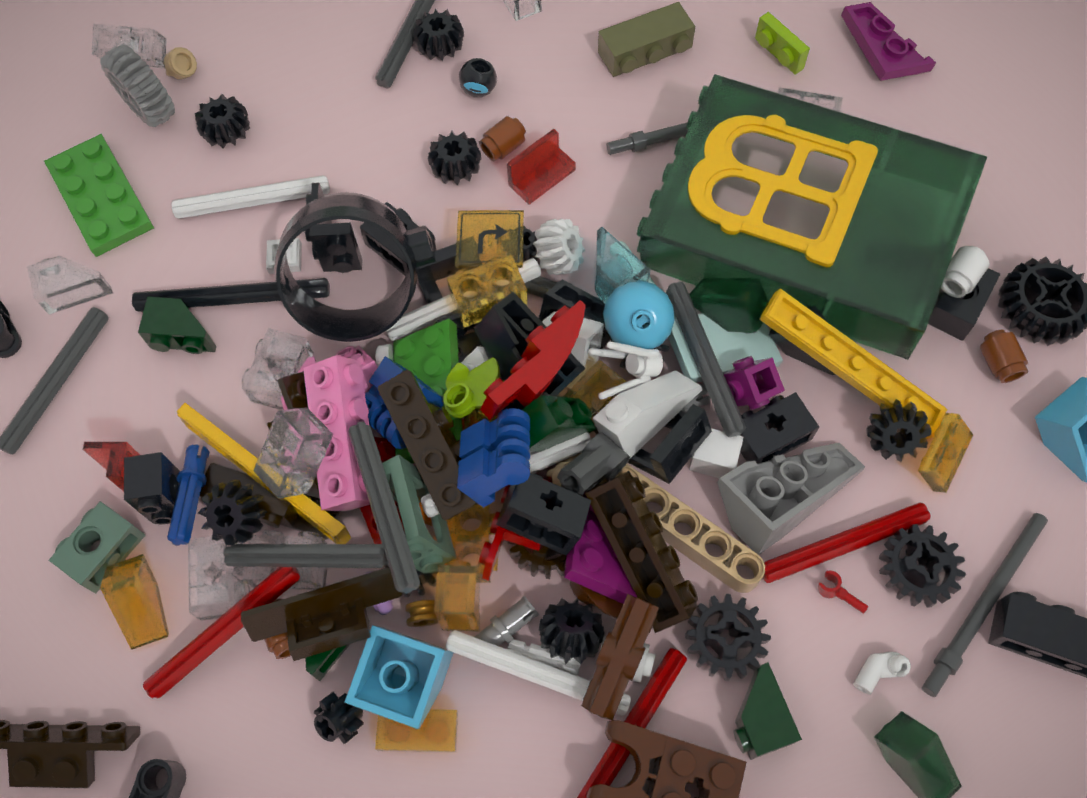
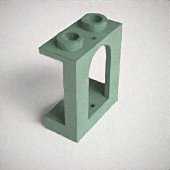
(407, 490)

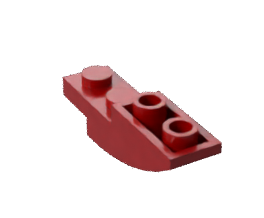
(539, 363)

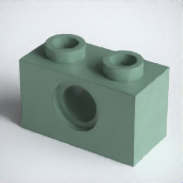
(116, 543)

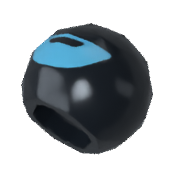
(477, 77)

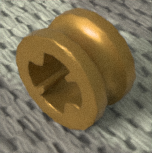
(421, 613)

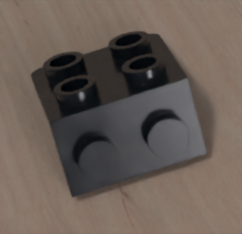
(333, 242)

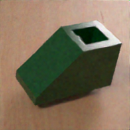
(171, 325)
(556, 421)

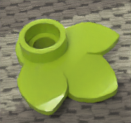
(467, 387)

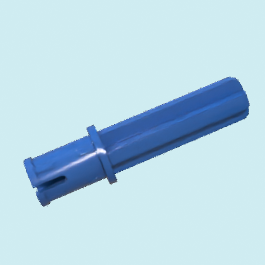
(188, 493)

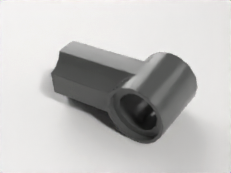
(598, 461)

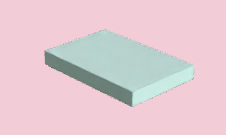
(726, 346)

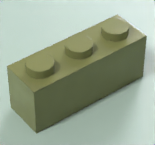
(646, 39)

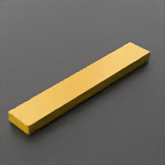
(846, 357)
(246, 462)

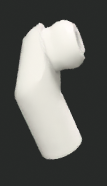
(881, 666)

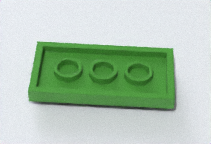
(98, 195)
(430, 357)

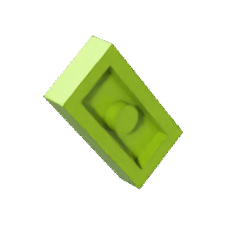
(782, 43)

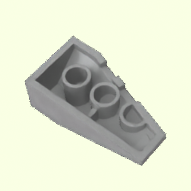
(777, 495)

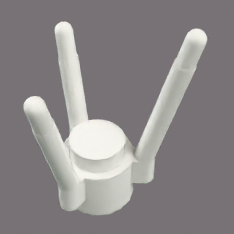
(639, 362)

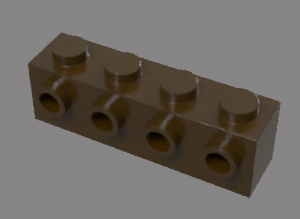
(642, 549)

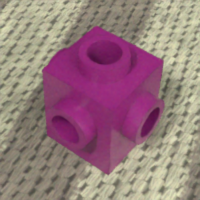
(754, 381)

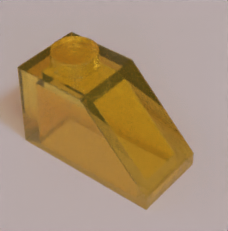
(595, 380)
(458, 597)
(135, 601)

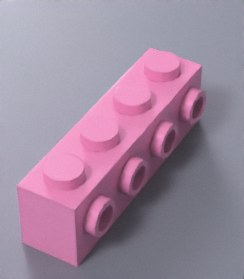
(338, 401)

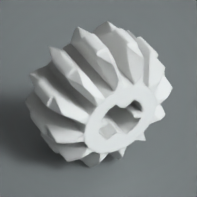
(559, 246)

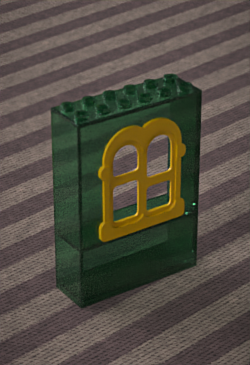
(885, 227)

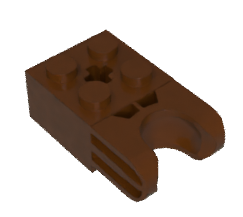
(669, 764)

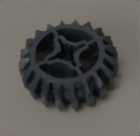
(1045, 281)

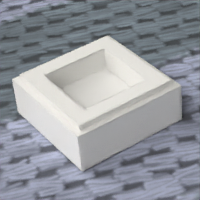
(293, 255)

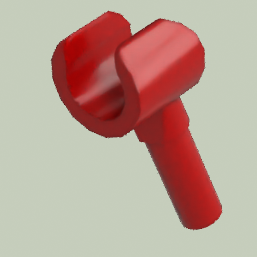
(840, 592)

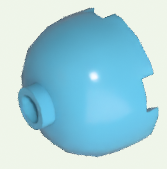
(638, 299)

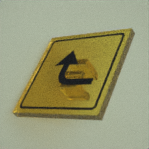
(489, 235)

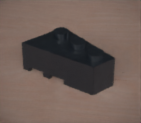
(504, 337)

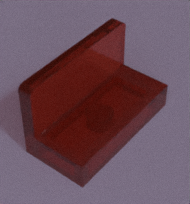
(539, 168)
(111, 457)

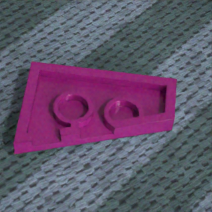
(881, 45)

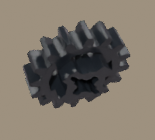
(913, 578)
(744, 637)

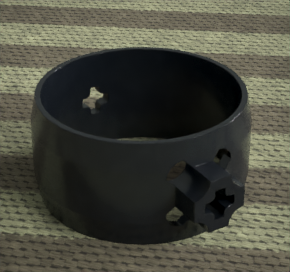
(361, 323)

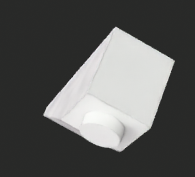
(644, 410)

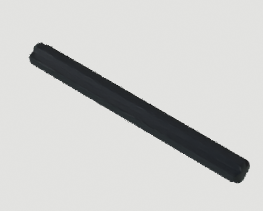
(231, 293)

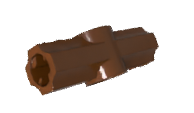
(620, 657)

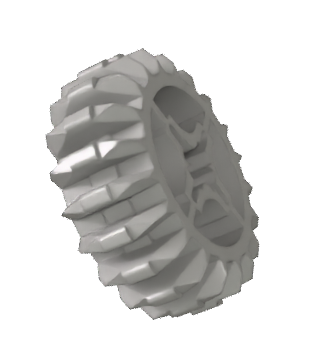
(137, 85)

